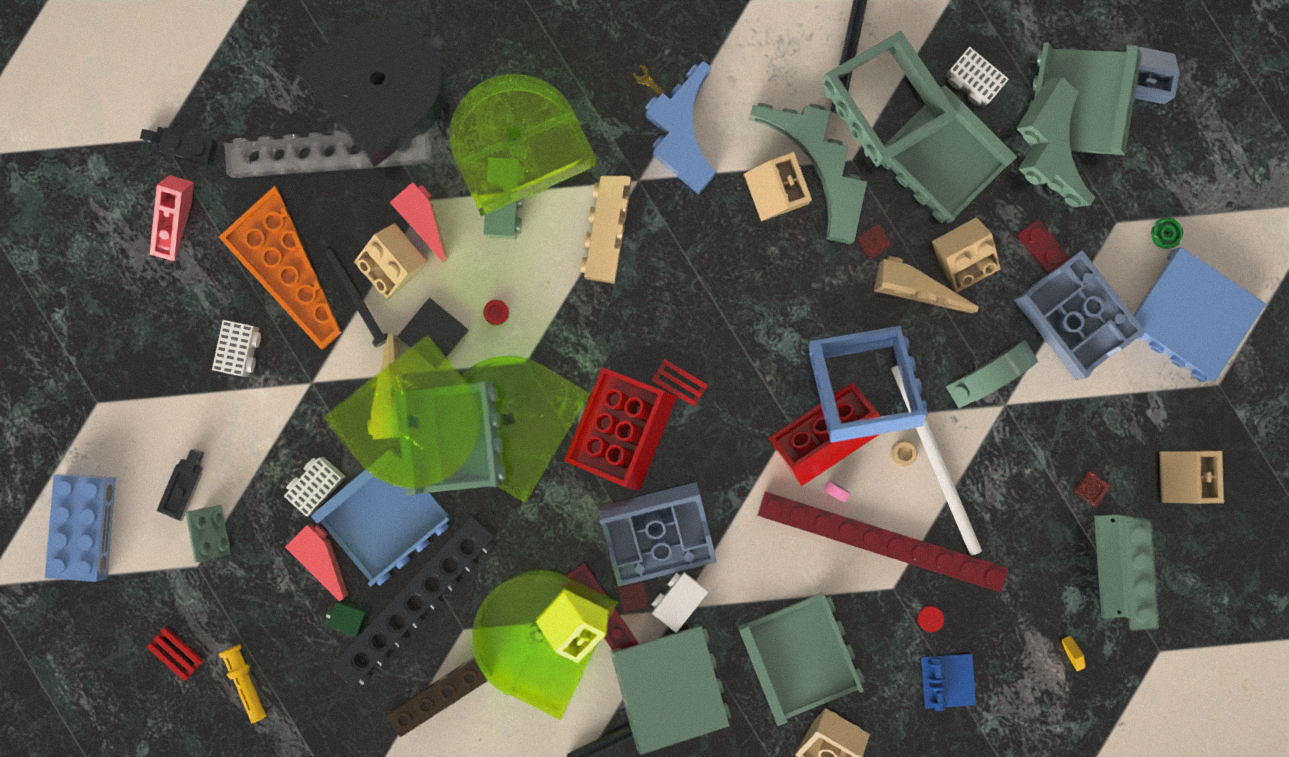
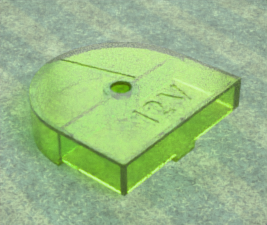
(547, 144)
(543, 412)
(376, 420)
(508, 647)

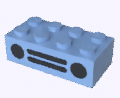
(80, 527)

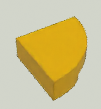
(1074, 653)

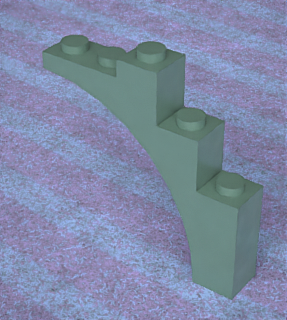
(808, 132)

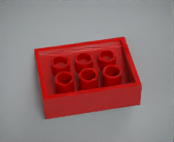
(620, 429)

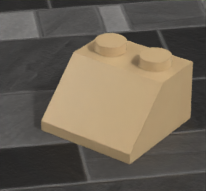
(833, 738)

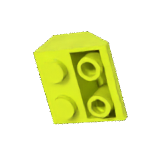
(573, 625)

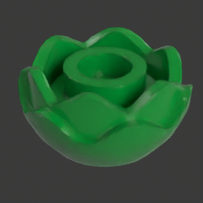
(1174, 230)

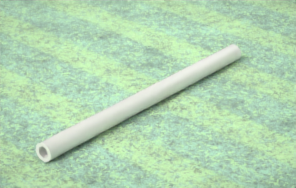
(943, 477)

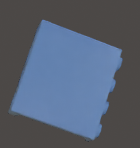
(1196, 315)
(381, 524)

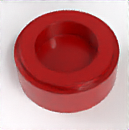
(496, 312)
(930, 618)

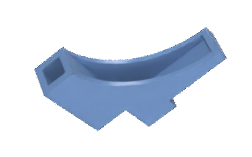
(675, 118)

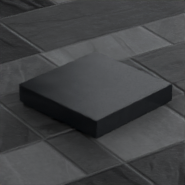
(437, 324)

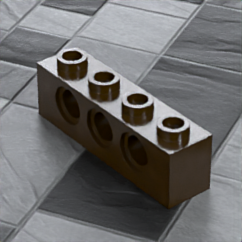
(436, 697)

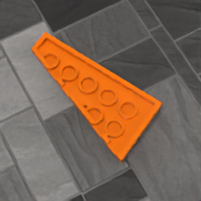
(276, 257)

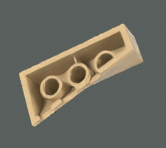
(607, 228)

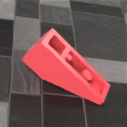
(420, 214)
(170, 216)
(317, 555)

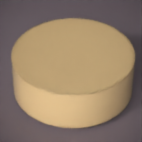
(904, 453)

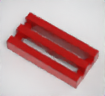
(660, 371)
(165, 632)

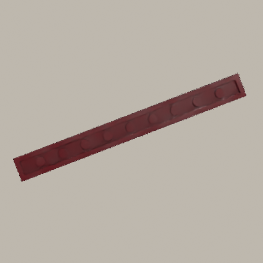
(882, 541)

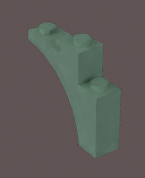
(1048, 128)

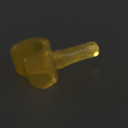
(646, 79)

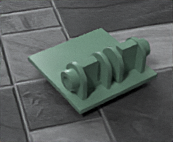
(208, 533)

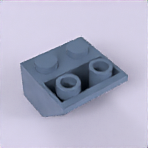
(1156, 76)

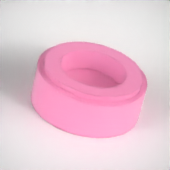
(837, 491)

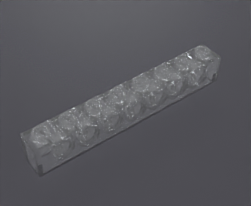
(239, 165)

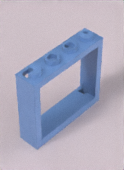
(859, 343)

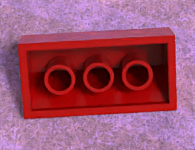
(806, 441)

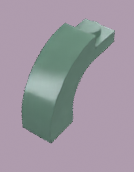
(992, 375)

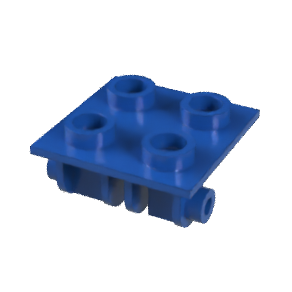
(948, 681)

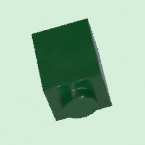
(347, 617)

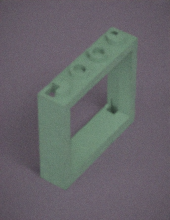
(919, 78)

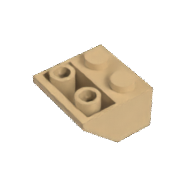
(777, 186)
(967, 254)
(390, 260)
(1191, 477)

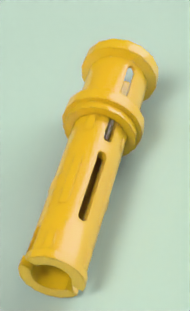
(239, 673)

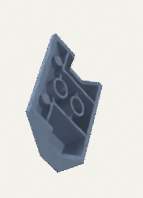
(1079, 315)
(657, 534)

